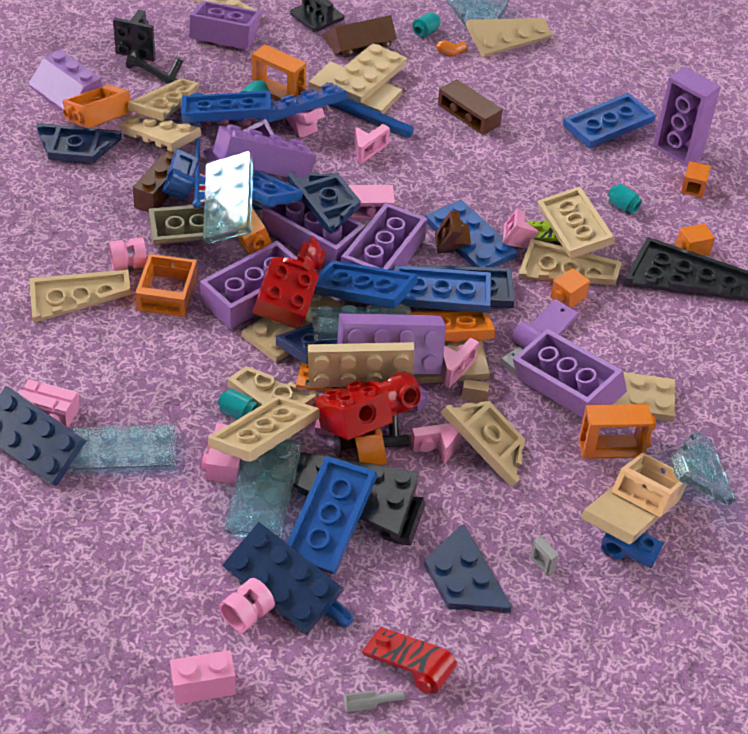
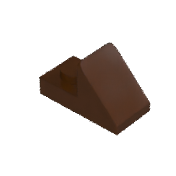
(452, 233)

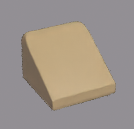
(475, 391)

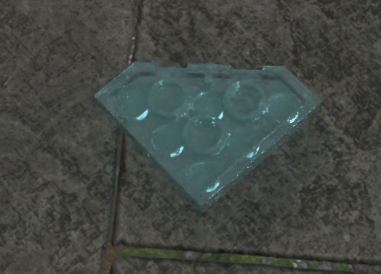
(478, 9)
(700, 467)

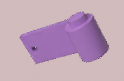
(550, 318)

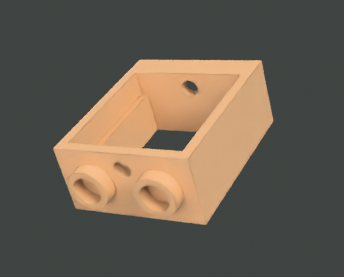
(662, 488)

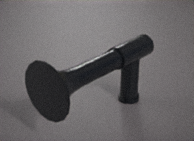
(135, 60)
(390, 440)

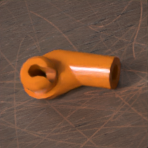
(451, 49)

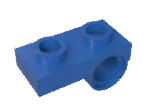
(180, 175)
(643, 549)

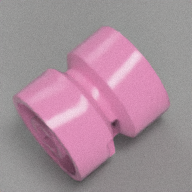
(119, 255)
(249, 603)

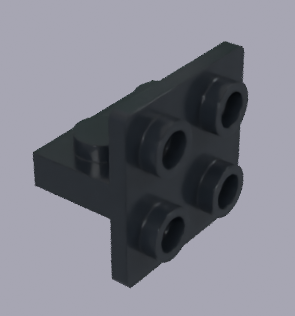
(317, 14)
(134, 35)

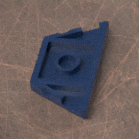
(76, 143)
(327, 198)
(464, 575)

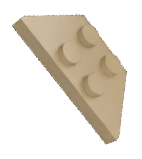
(490, 436)

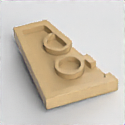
(264, 388)

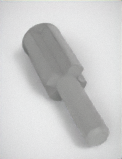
(369, 699)

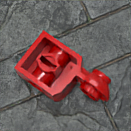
(290, 285)
(367, 404)

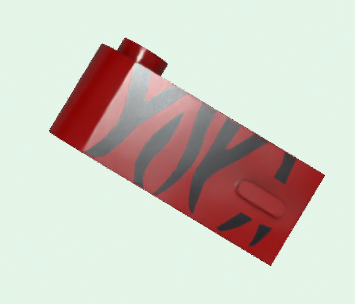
(427, 662)

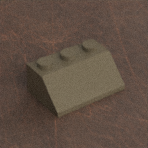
(176, 224)

